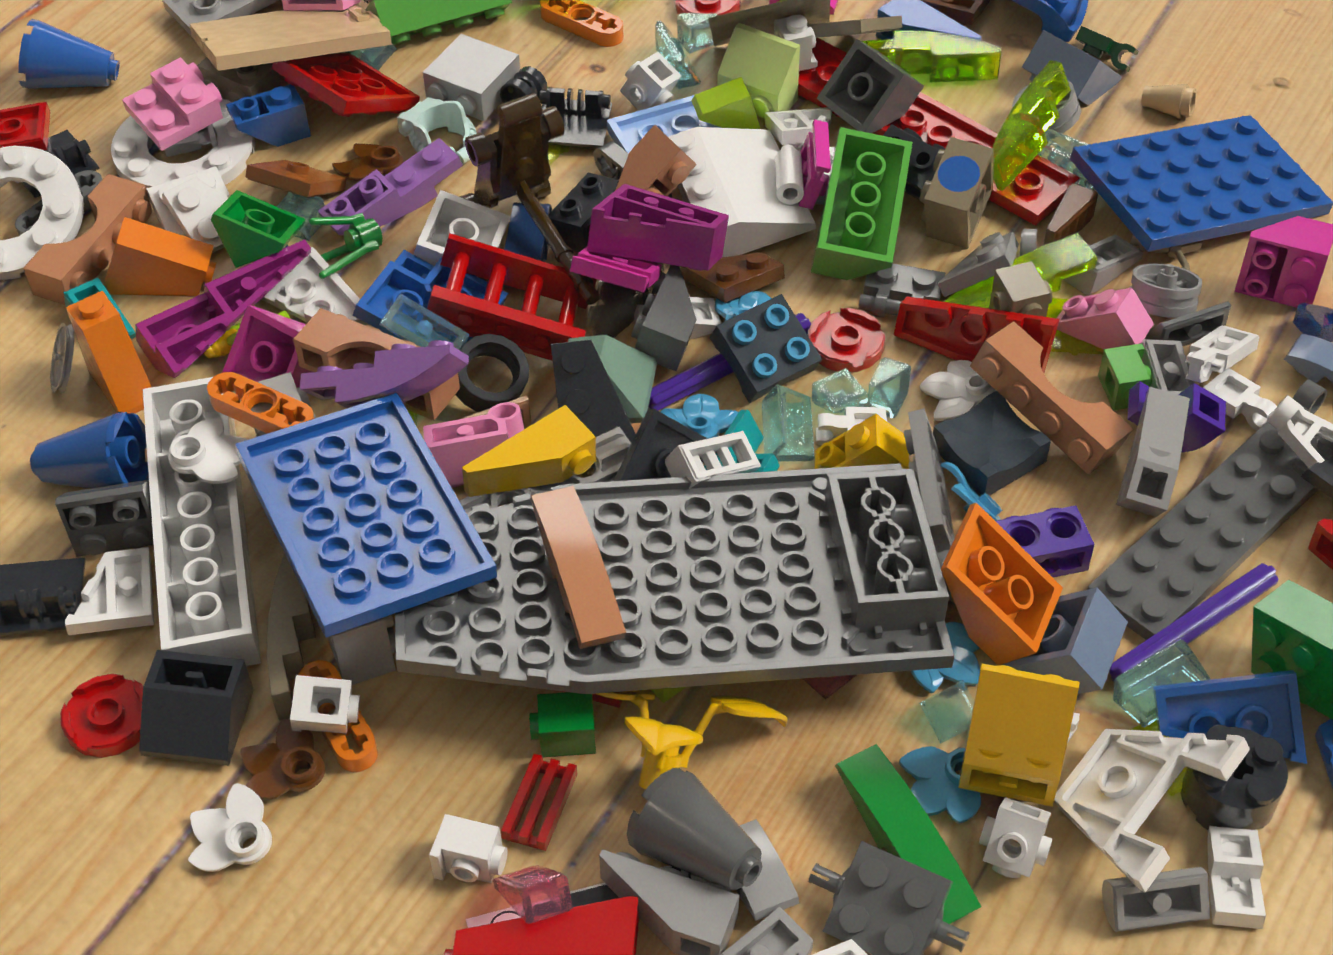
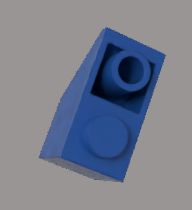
(272, 116)

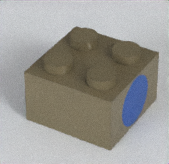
(957, 191)

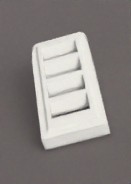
(686, 462)

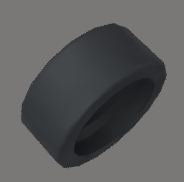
(505, 351)

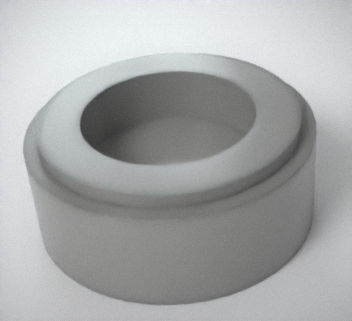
(1028, 241)

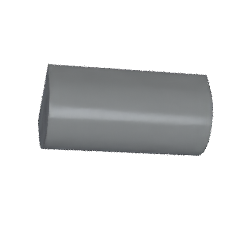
(1167, 365)
(1170, 899)

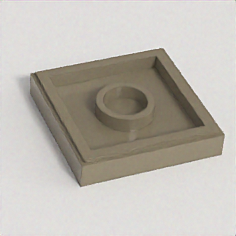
(858, 26)

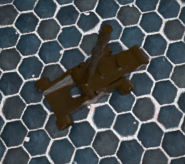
(518, 164)

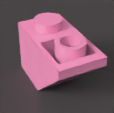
(1106, 318)

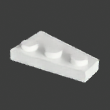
(305, 292)

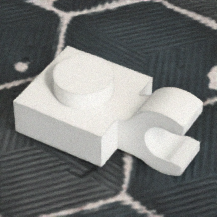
(1241, 397)
(834, 425)

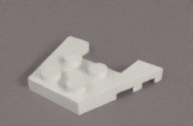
(1125, 780)

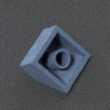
(1086, 73)
(1078, 640)

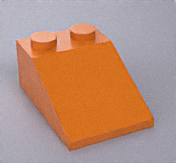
(998, 589)

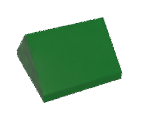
(253, 228)

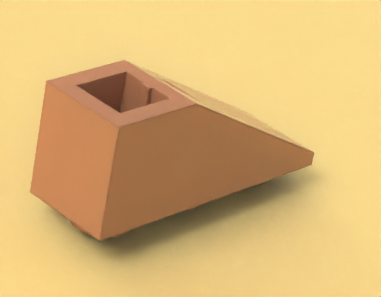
(656, 164)

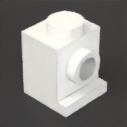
(796, 30)
(312, 693)
(467, 850)

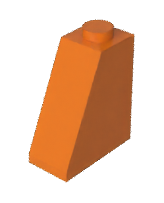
(157, 262)
(109, 352)

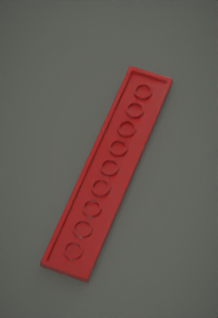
(1030, 195)

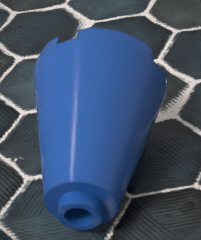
(62, 60)
(94, 454)

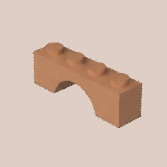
(75, 262)
(341, 343)
(1080, 429)

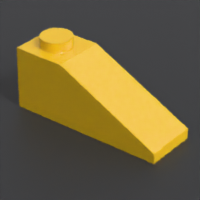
(534, 457)

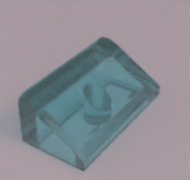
(674, 53)
(420, 325)
(787, 425)
(1170, 666)

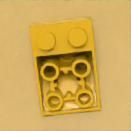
(1018, 734)

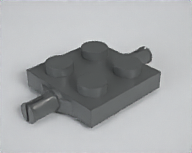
(888, 904)

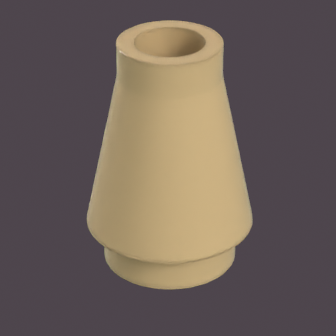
(1170, 99)

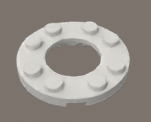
(135, 163)
(61, 204)

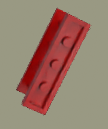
(486, 316)

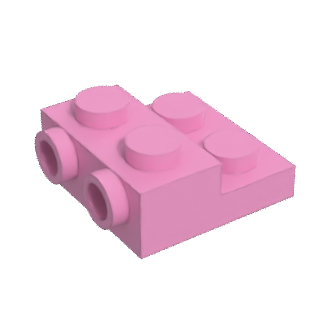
(175, 104)

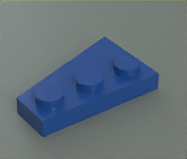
(1253, 702)

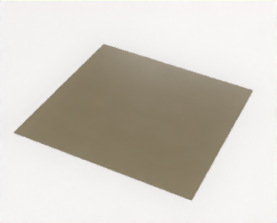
(763, 17)

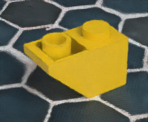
(865, 444)

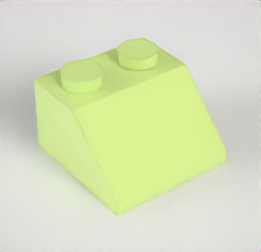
(766, 66)

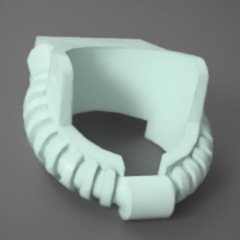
(435, 114)

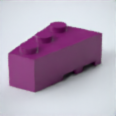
(657, 229)

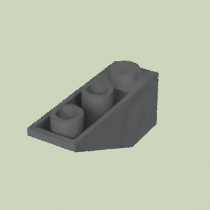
(667, 321)

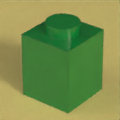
(564, 724)

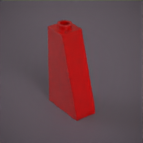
(586, 929)

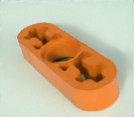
(599, 28)
(250, 394)
(337, 741)

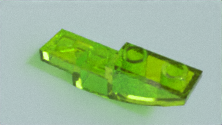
(941, 55)

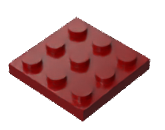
(347, 84)

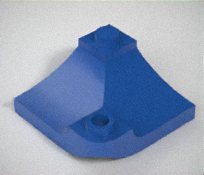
(1058, 17)
(415, 280)

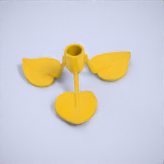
(663, 741)

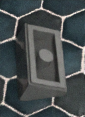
(1191, 326)

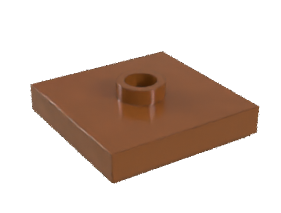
(295, 178)

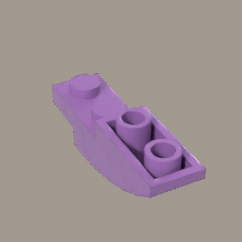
(397, 192)
(402, 370)

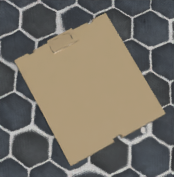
(287, 36)

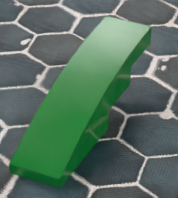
(903, 825)

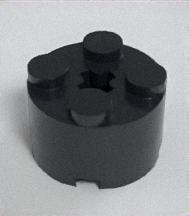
(1250, 792)

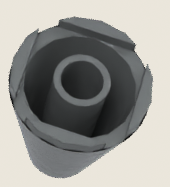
(693, 832)

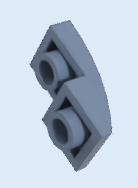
(1312, 357)

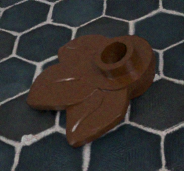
(368, 159)
(277, 763)

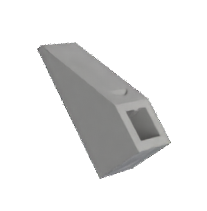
(1155, 453)
(677, 909)

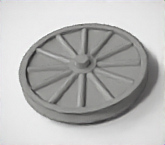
(62, 358)

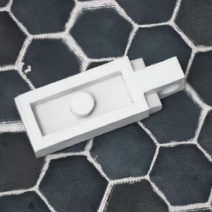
(1219, 352)

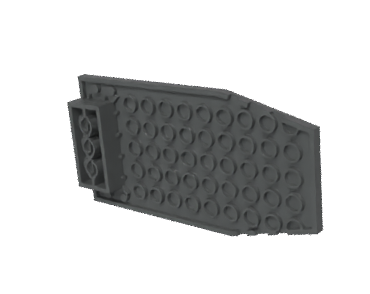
(710, 583)

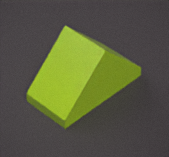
(727, 106)

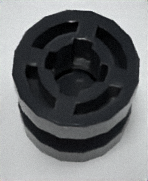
(525, 82)

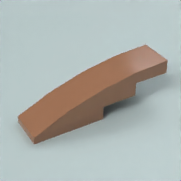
(578, 567)

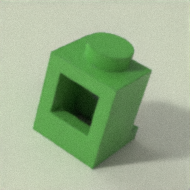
(1120, 371)

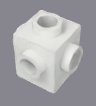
(650, 82)
(1018, 823)

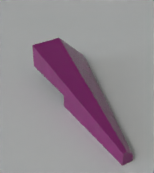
(188, 329)

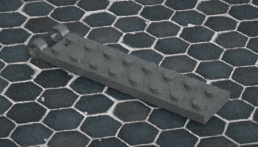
(1212, 528)

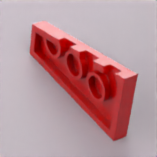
(962, 329)

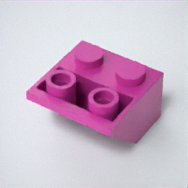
(1286, 261)

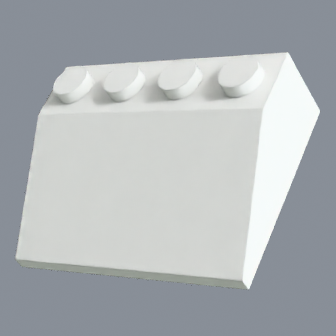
(739, 179)

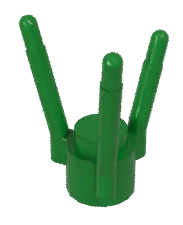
(361, 237)

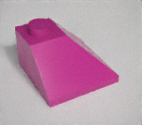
(265, 346)

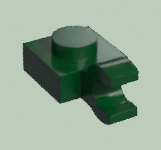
(1097, 44)

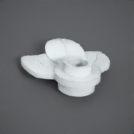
(956, 389)
(206, 452)
(226, 830)

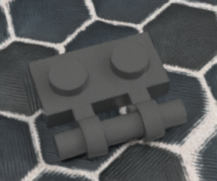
(889, 287)

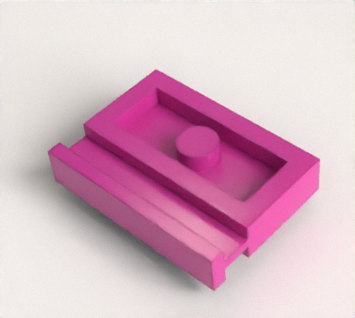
(815, 163)
(616, 270)

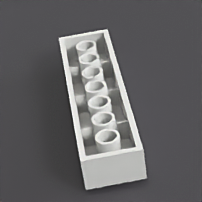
(197, 537)

